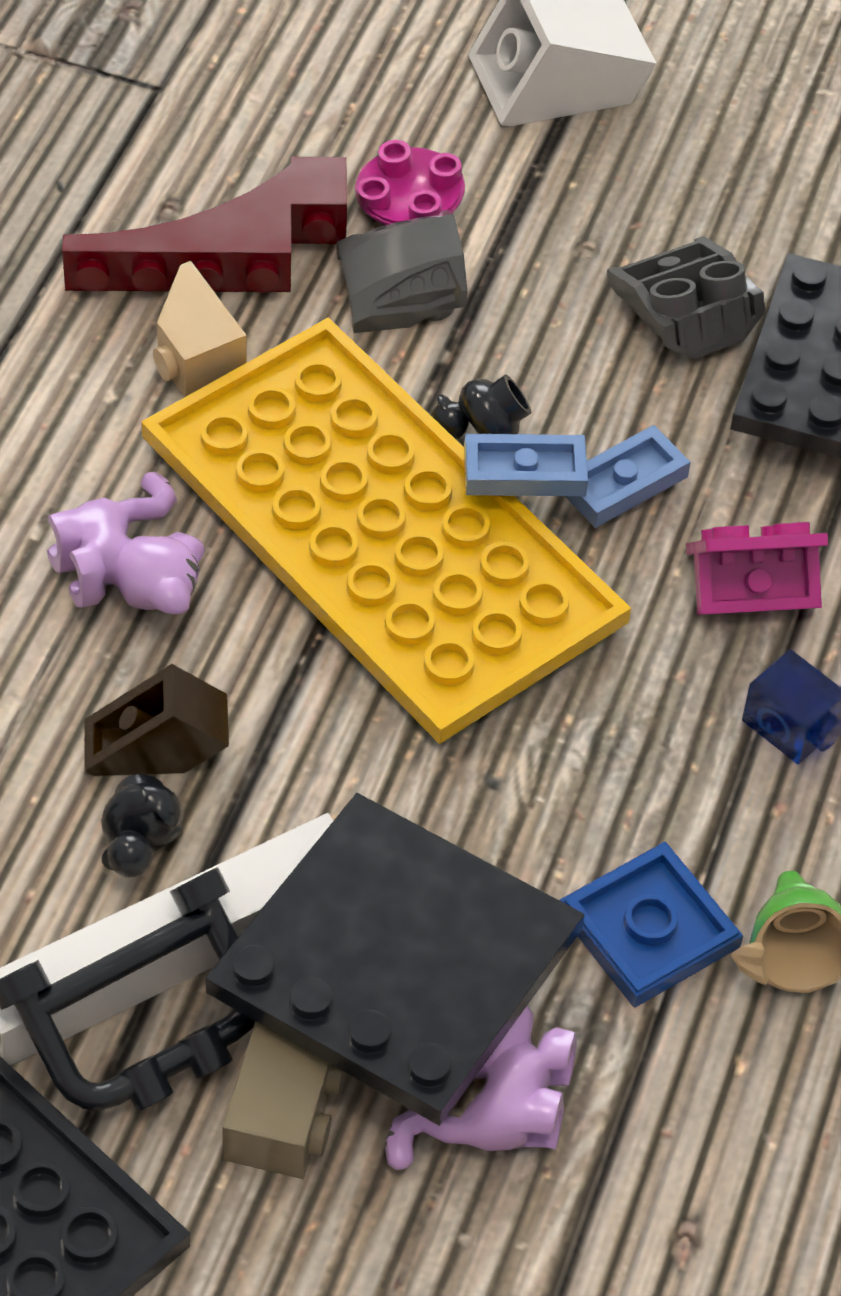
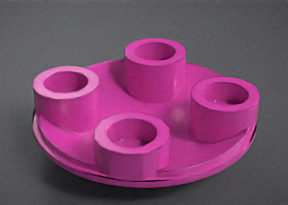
(409, 183)

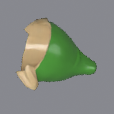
(794, 938)

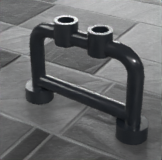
(147, 1079)

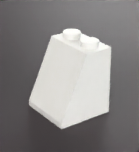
(559, 58)

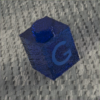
(794, 707)

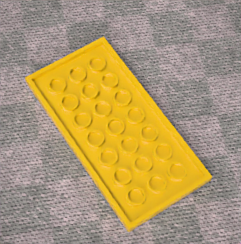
(373, 528)

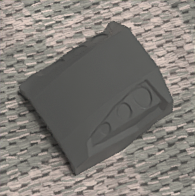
(404, 273)
(692, 297)

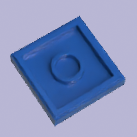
(652, 924)

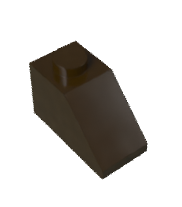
(157, 727)

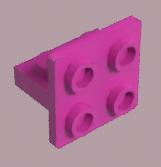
(757, 572)

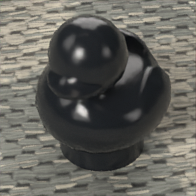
(485, 404)
(138, 822)

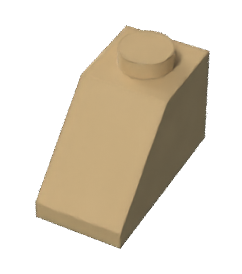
(196, 334)

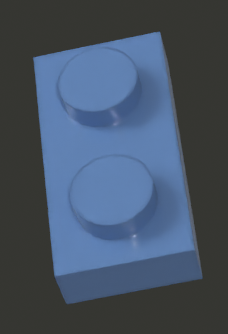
(525, 465)
(630, 475)

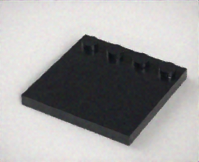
(396, 957)
(69, 1210)

